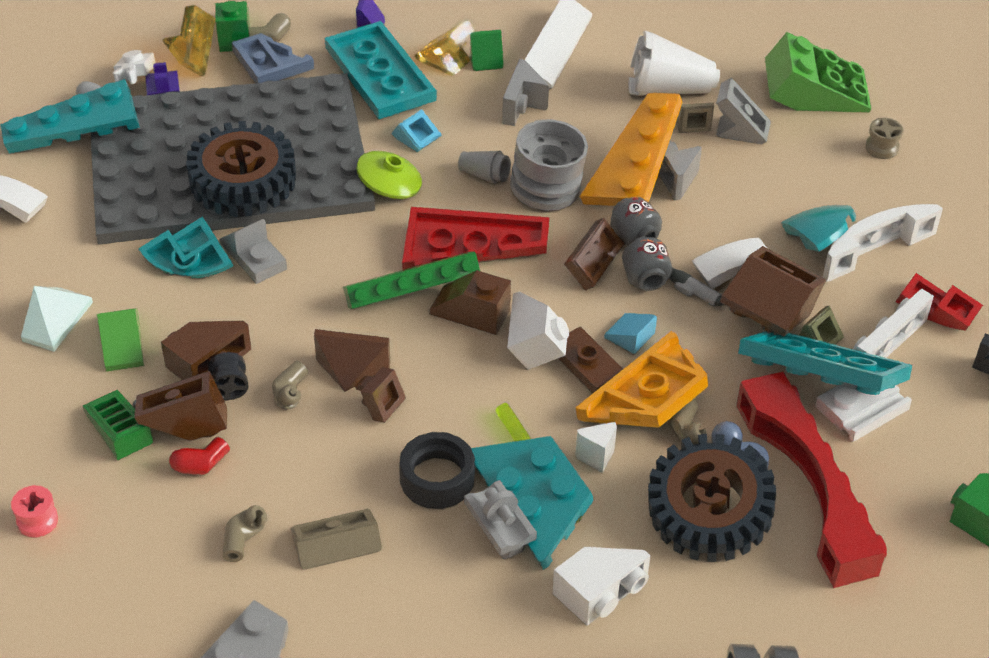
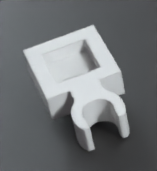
(133, 65)

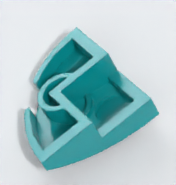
(819, 225)
(188, 252)

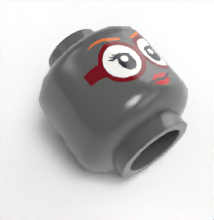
(635, 219)
(647, 263)

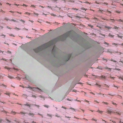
(524, 91)
(741, 116)
(679, 169)
(254, 251)

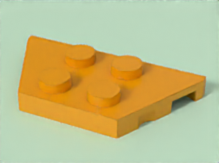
(648, 388)

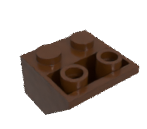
(773, 291)

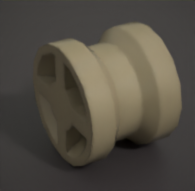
(884, 138)

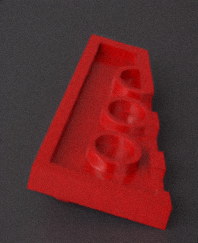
(493, 236)

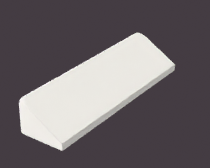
(558, 40)

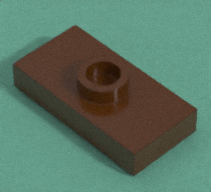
(594, 254)
(588, 360)

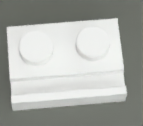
(858, 411)

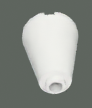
(669, 68)

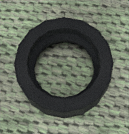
(441, 446)

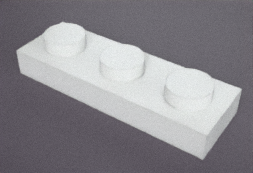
(898, 327)

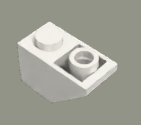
(598, 579)

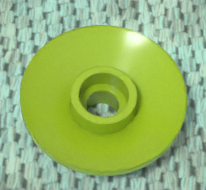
(389, 174)

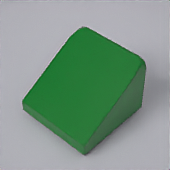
(486, 50)

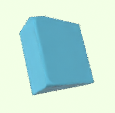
(416, 131)
(632, 331)

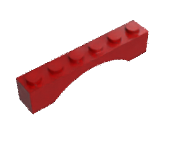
(848, 542)

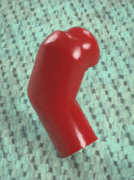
(199, 460)

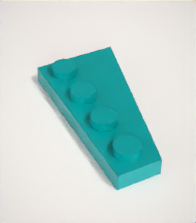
(83, 113)

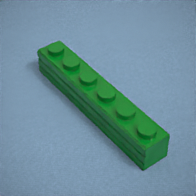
(410, 280)

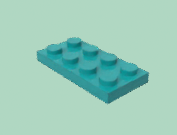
(380, 69)
(830, 361)

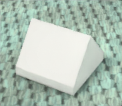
(596, 445)

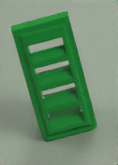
(126, 441)

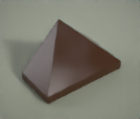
(350, 355)

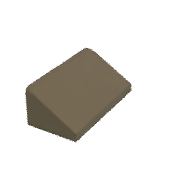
(336, 538)

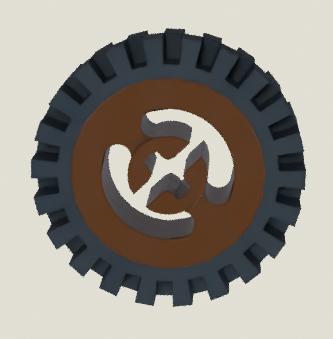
(216, 170)
(707, 524)

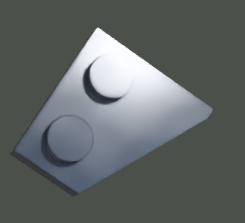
(269, 59)

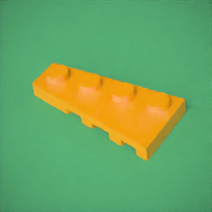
(637, 154)

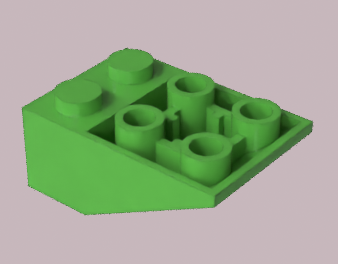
(814, 78)

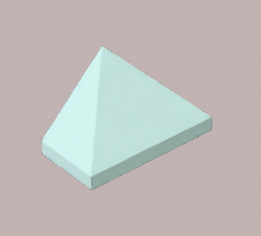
(52, 316)

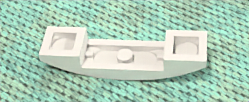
(906, 222)

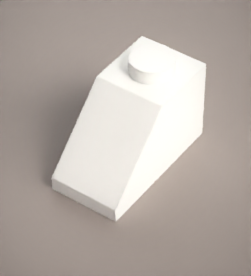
(535, 332)

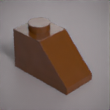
(475, 301)
(194, 344)
(184, 408)

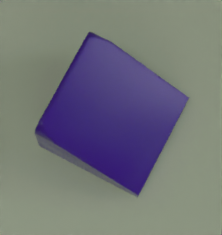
(368, 13)

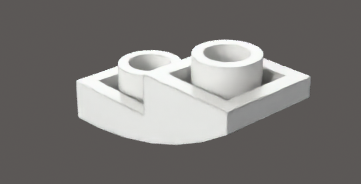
(20, 198)
(725, 261)

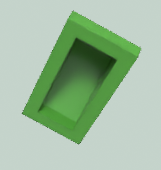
(121, 339)

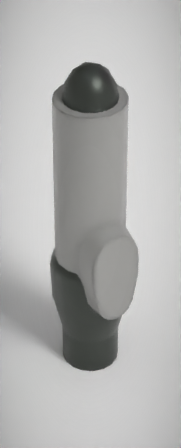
(688, 285)

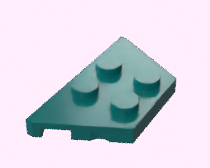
(544, 485)

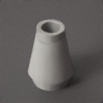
(487, 165)

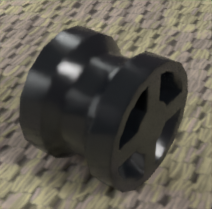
(229, 374)

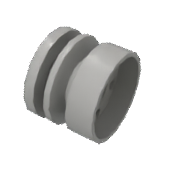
(548, 164)

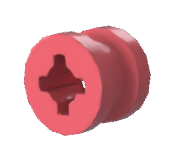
(42, 519)

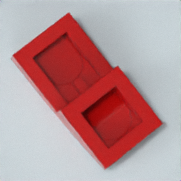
(948, 309)

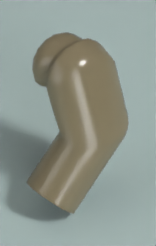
(275, 28)
(240, 529)

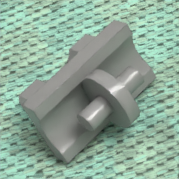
(501, 519)

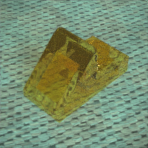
(195, 39)
(446, 50)

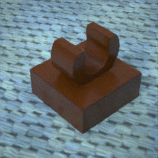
(381, 393)

